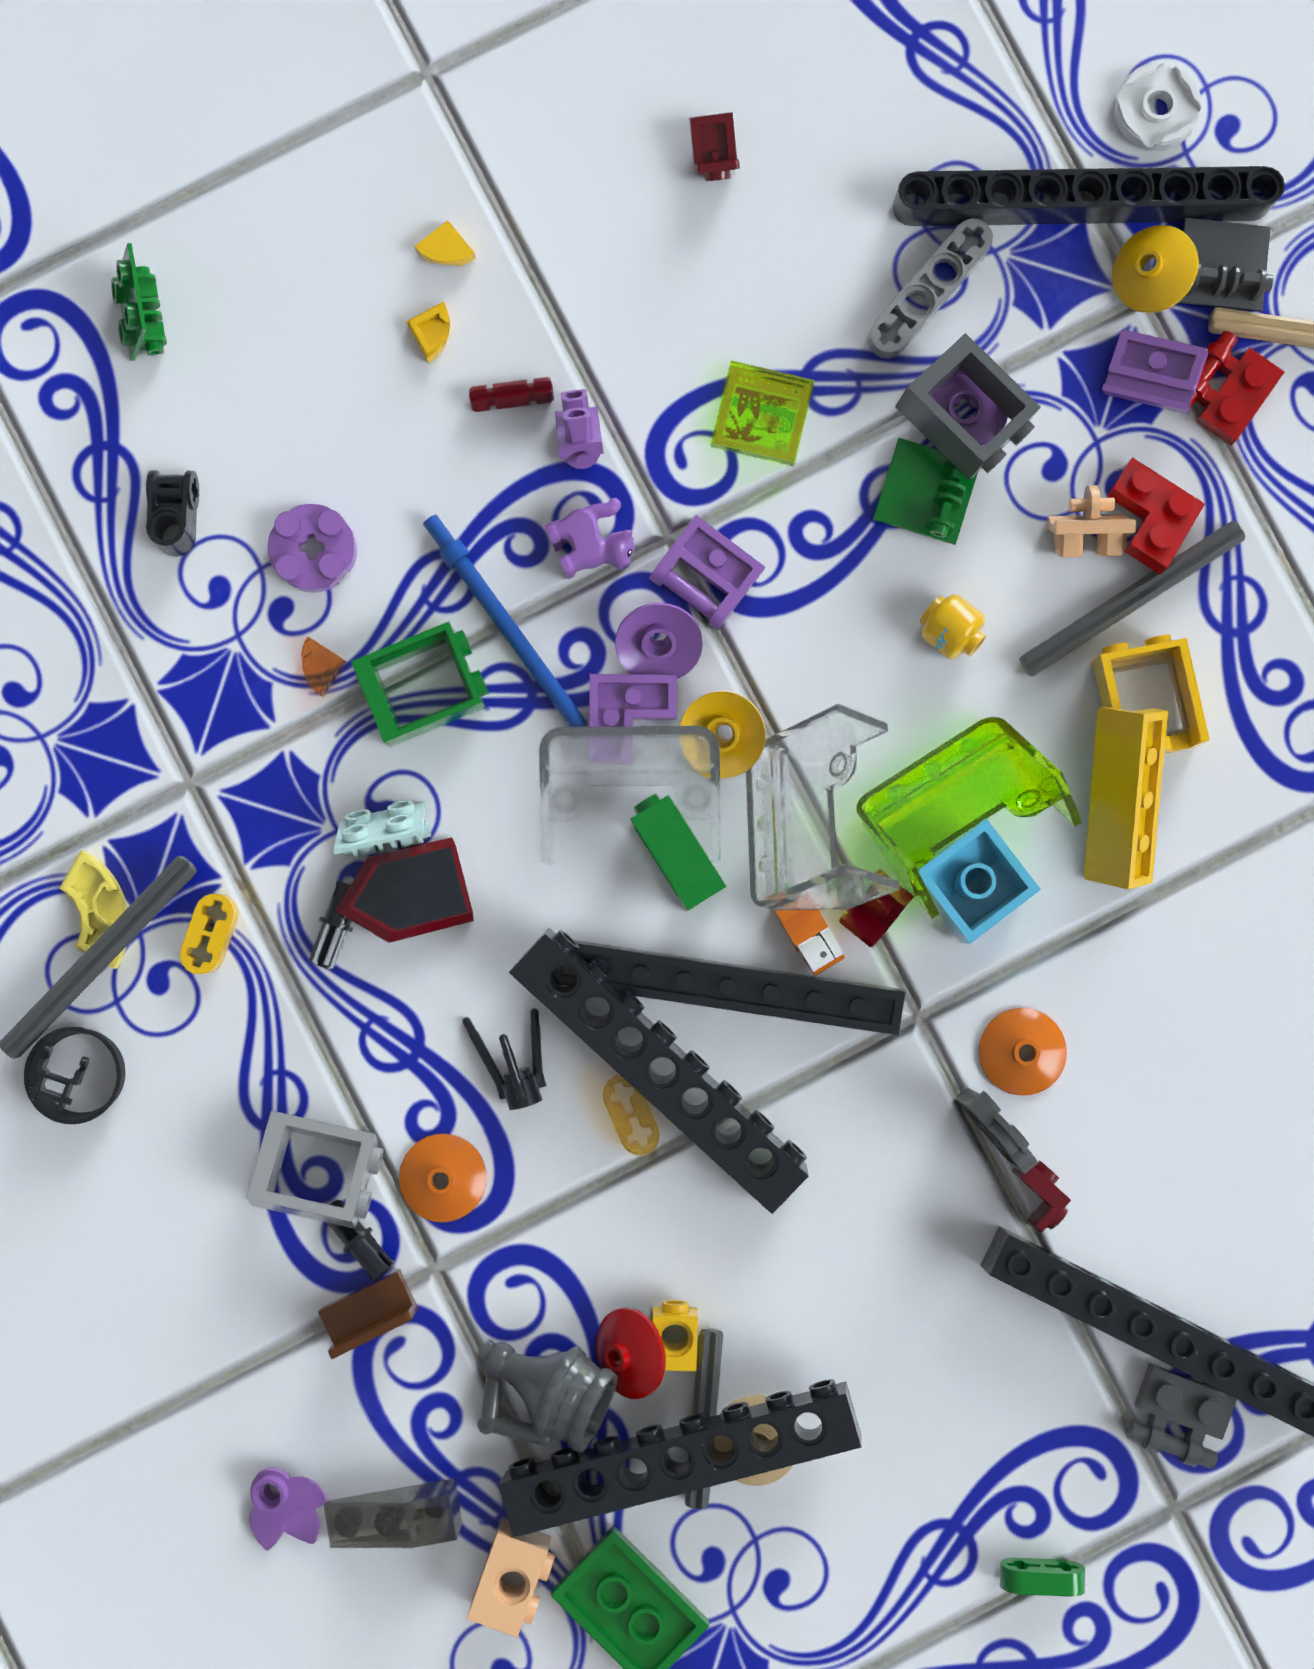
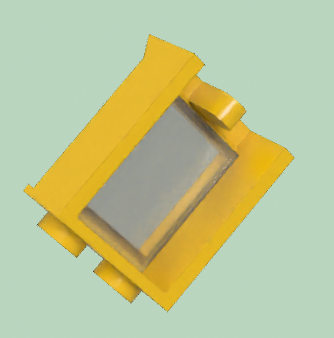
(1156, 678)

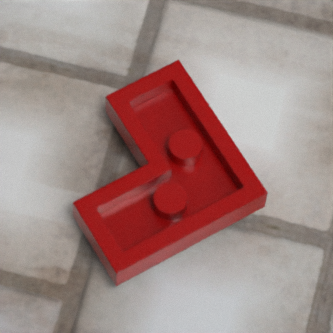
(1164, 510)

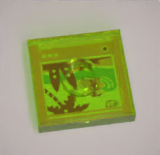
(762, 413)

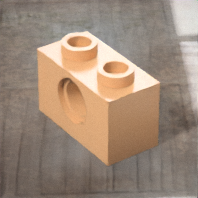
(504, 1605)

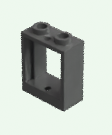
(949, 435)

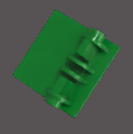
(138, 295)
(924, 493)

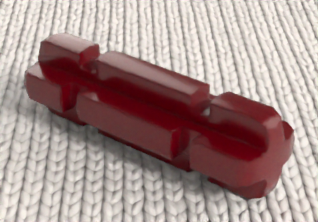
(511, 394)

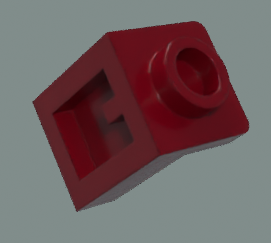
(876, 916)

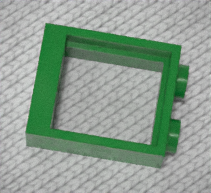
(377, 697)
(676, 851)

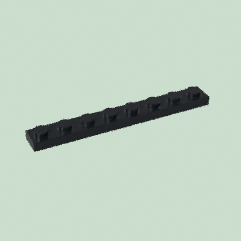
(745, 988)

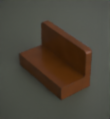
(368, 1313)

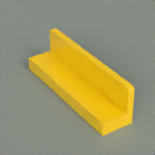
(1125, 796)

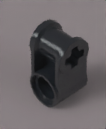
(172, 502)

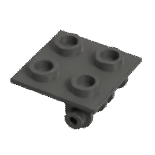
(1230, 264)

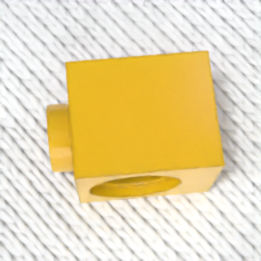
(680, 1355)

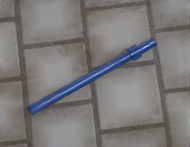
(457, 556)

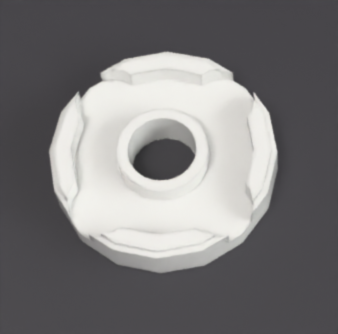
(1150, 130)

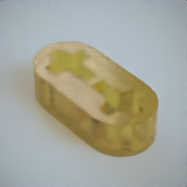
(621, 1120)

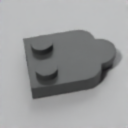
(1001, 1134)

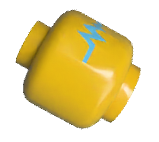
(953, 626)

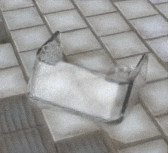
(629, 757)
(795, 818)

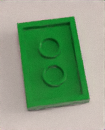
(629, 1605)

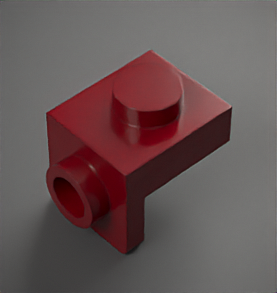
(714, 145)
(1052, 1209)

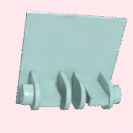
(364, 830)

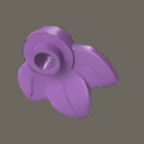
(286, 1512)

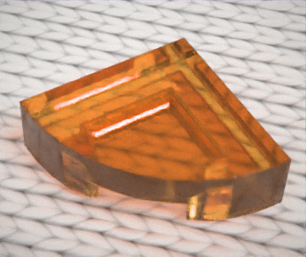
(320, 665)

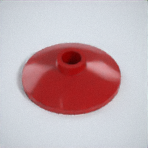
(632, 1350)

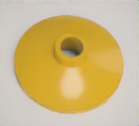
(1169, 279)
(744, 719)

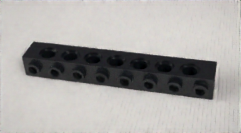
(767, 1182)
(1151, 1329)
(534, 1510)

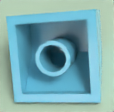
(977, 882)

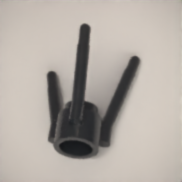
(520, 1086)

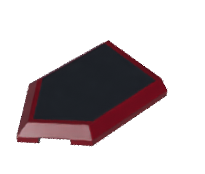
(409, 892)

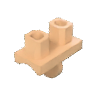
(1110, 529)

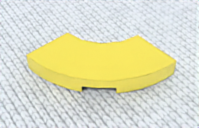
(96, 899)

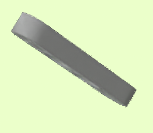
(927, 286)

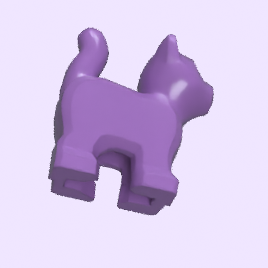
(583, 534)

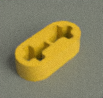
(199, 930)

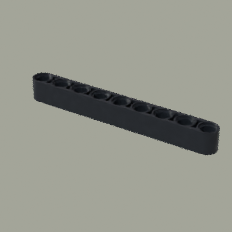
(1104, 184)

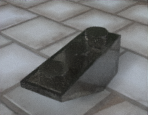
(396, 1517)

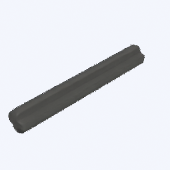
(706, 1395)

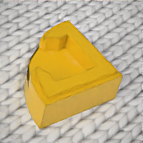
(445, 247)
(431, 330)

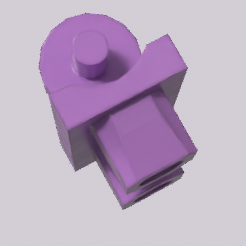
(578, 430)

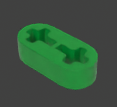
(1042, 1577)

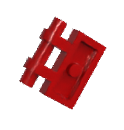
(1240, 394)

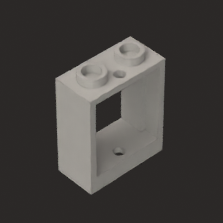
(271, 1158)

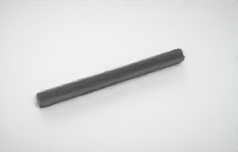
(1131, 599)
(98, 957)

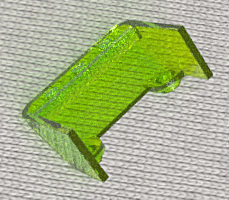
(955, 791)

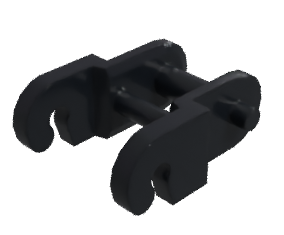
(62, 1099)

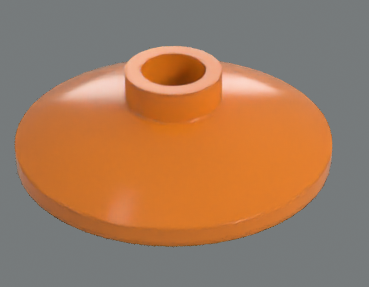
(1001, 1046)
(454, 1158)

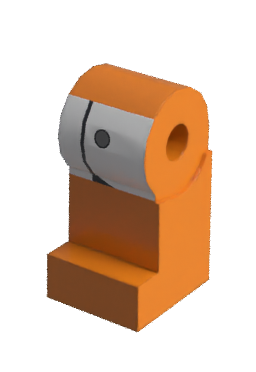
(811, 938)

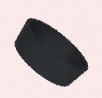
(50, 1108)

